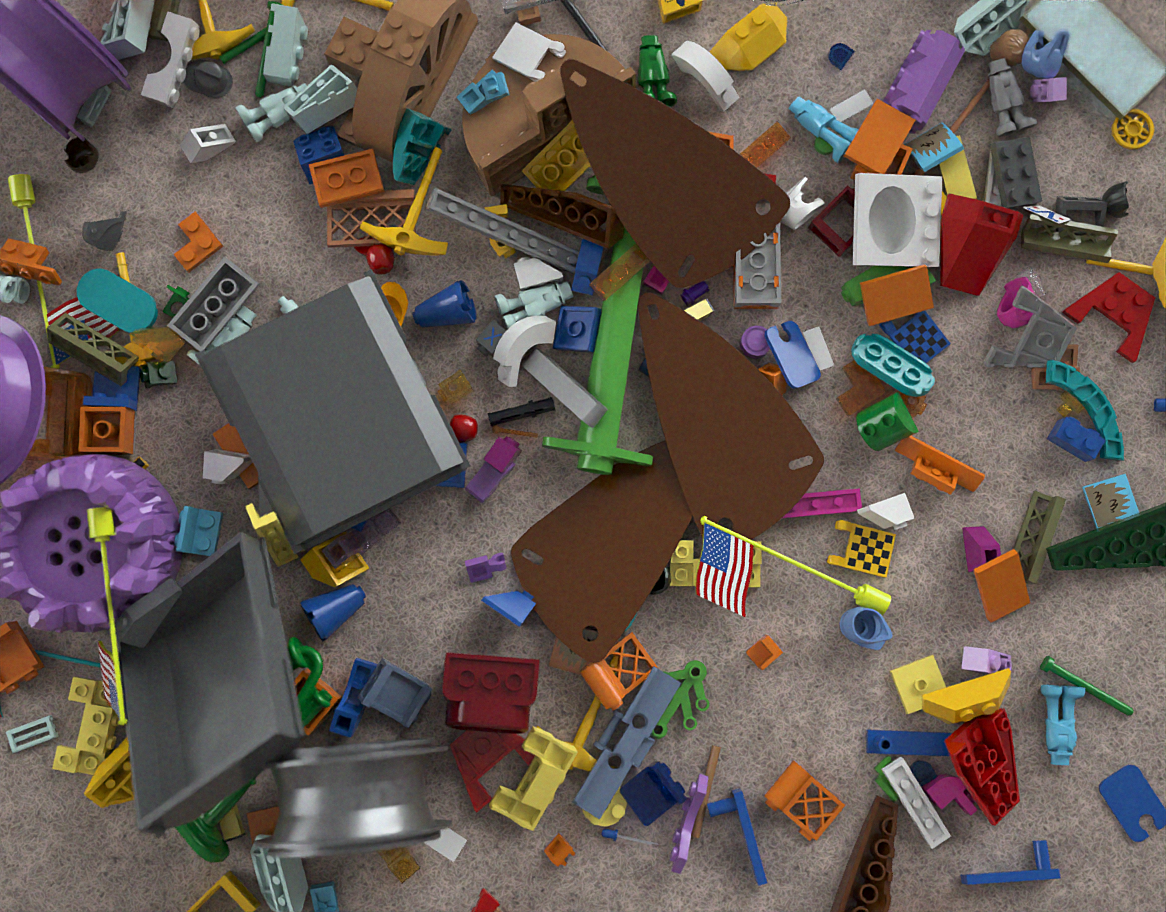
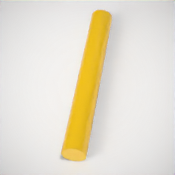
(1123, 265)

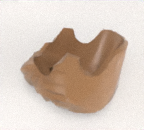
(1009, 46)

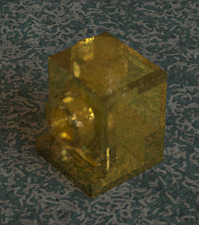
(463, 388)

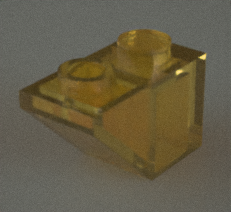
(161, 340)

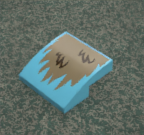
(934, 146)
(1110, 500)

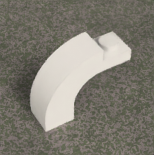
(708, 70)
(517, 341)

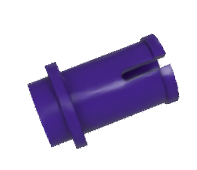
(694, 292)

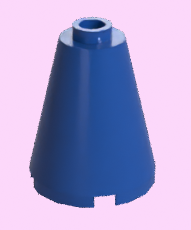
(446, 307)
(332, 609)

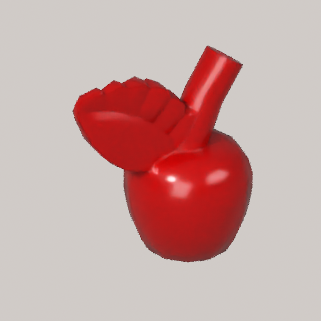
(379, 257)
(464, 427)

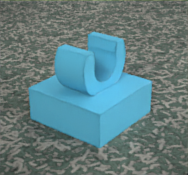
(495, 87)

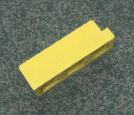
(957, 175)

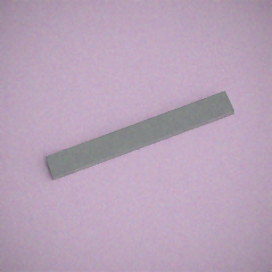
(502, 230)

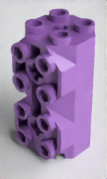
(924, 76)

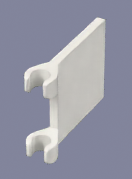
(524, 51)

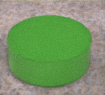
(822, 146)

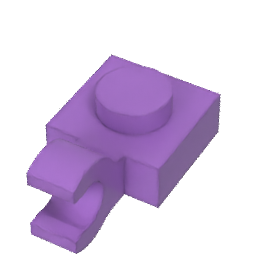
(482, 568)

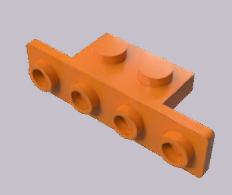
(26, 261)
(937, 467)

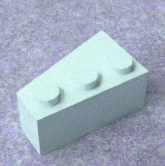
(128, 27)
(285, 45)
(322, 100)

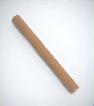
(710, 771)

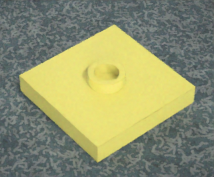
(916, 680)

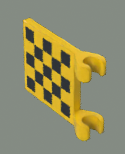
(866, 550)

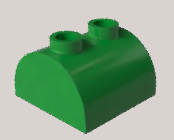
(885, 423)

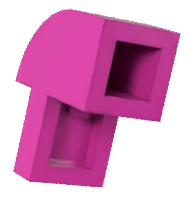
(945, 789)

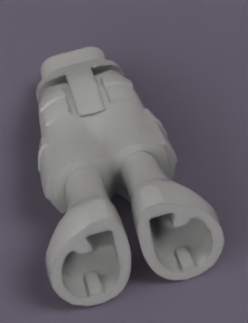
(1007, 96)

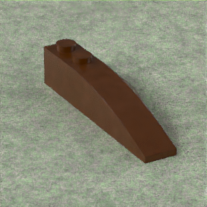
(567, 212)
(869, 869)

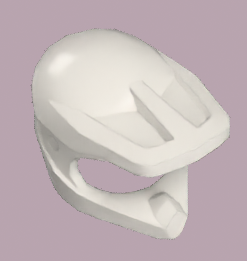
(799, 211)

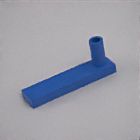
(906, 742)
(738, 804)
(1042, 872)

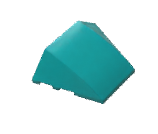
(414, 144)

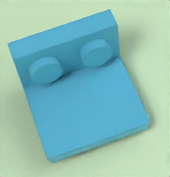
(198, 531)

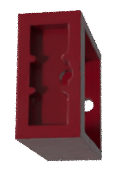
(824, 232)

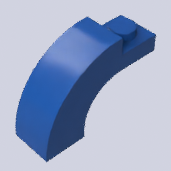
(587, 267)
(350, 710)

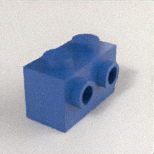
(1076, 439)

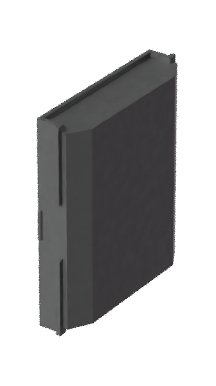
(333, 412)
(209, 690)

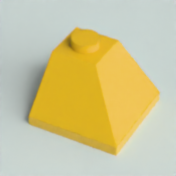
(323, 571)

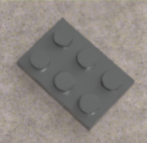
(1016, 172)

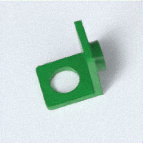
(179, 295)

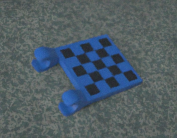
(918, 336)

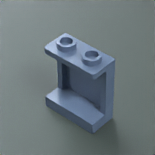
(395, 693)

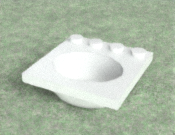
(897, 220)

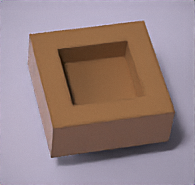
(529, 16)

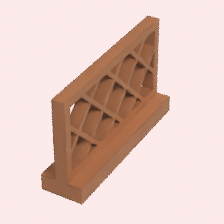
(386, 200)

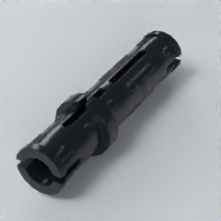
(521, 411)

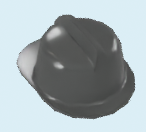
(208, 78)

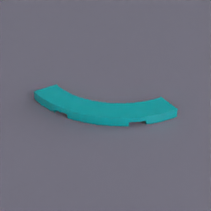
(1095, 404)

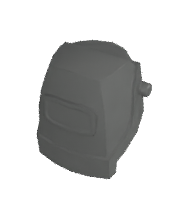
(104, 233)

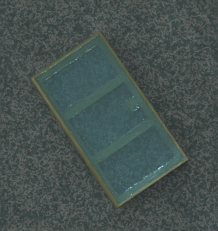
(1099, 51)

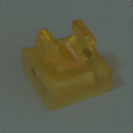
(1069, 404)

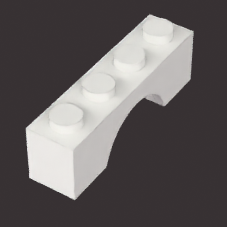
(165, 84)

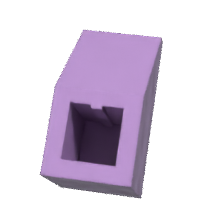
(1049, 89)
(984, 660)

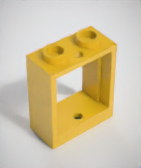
(235, 889)

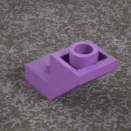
(486, 481)

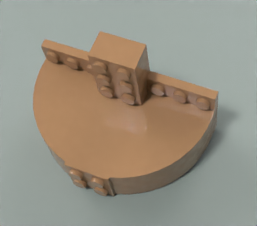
(390, 66)
(519, 126)

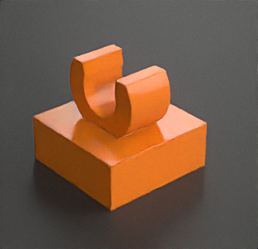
(559, 850)

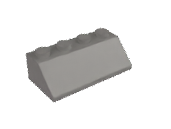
(213, 304)

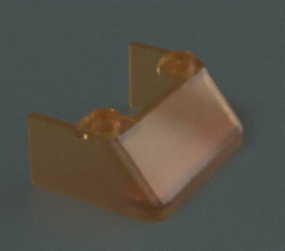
(65, 397)

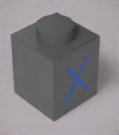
(489, 338)

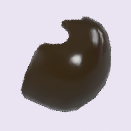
(81, 155)

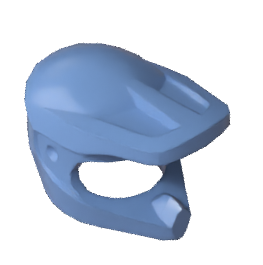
(1047, 59)
(865, 627)

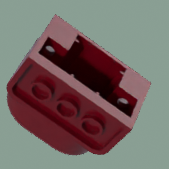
(489, 692)

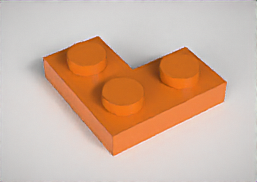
(202, 243)

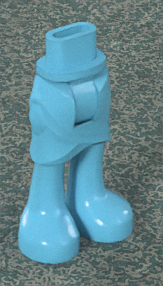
(817, 120)
(1061, 732)

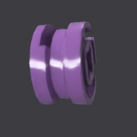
(754, 342)

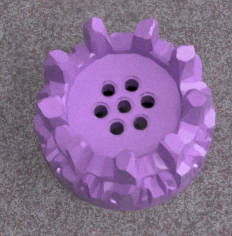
(49, 500)

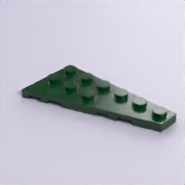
(1126, 543)

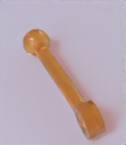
(496, 429)

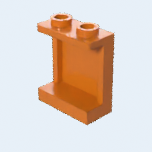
(17, 658)

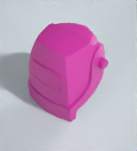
(1006, 312)

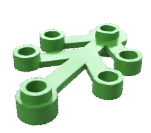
(682, 697)

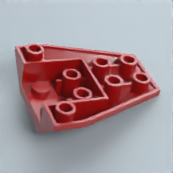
(974, 241)
(986, 763)

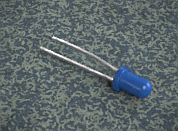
(607, 833)

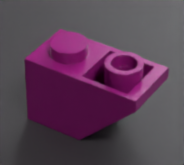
(503, 453)
(979, 547)

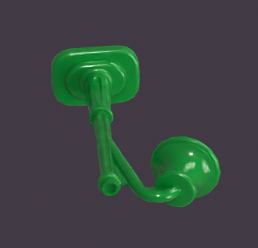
(203, 832)

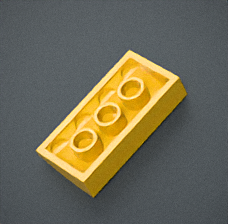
(559, 162)

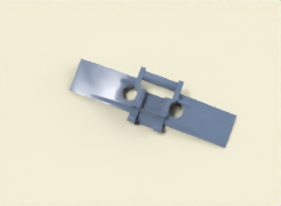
(633, 745)

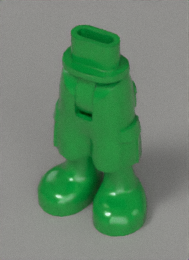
(654, 71)

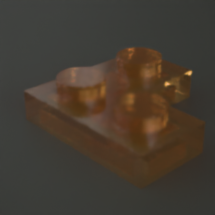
(865, 388)

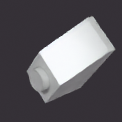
(206, 142)
(535, 273)
(224, 465)
(889, 512)

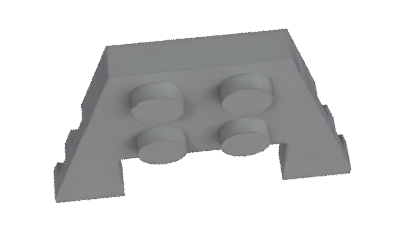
(1042, 339)

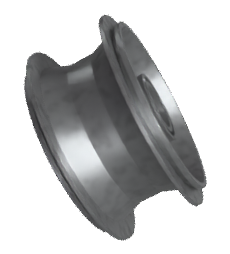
(352, 799)

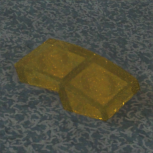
(400, 862)

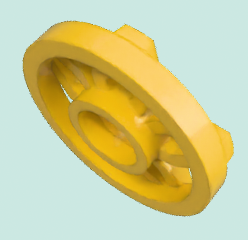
(1133, 129)

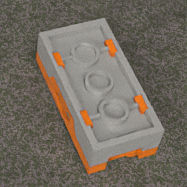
(759, 275)

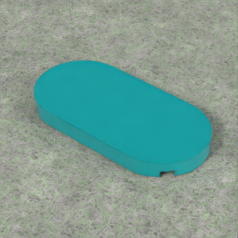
(116, 300)
(893, 364)

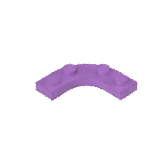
(682, 835)

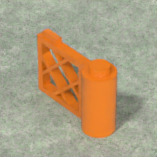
(607, 684)
(788, 790)

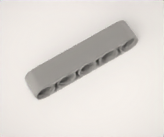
(565, 387)

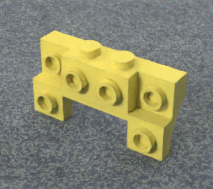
(684, 567)
(95, 733)
(540, 781)

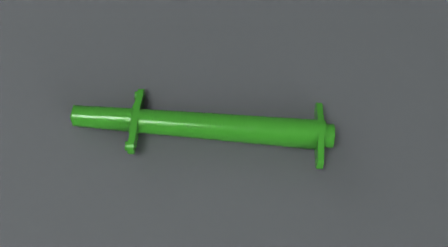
(608, 374)

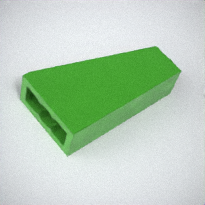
(852, 291)

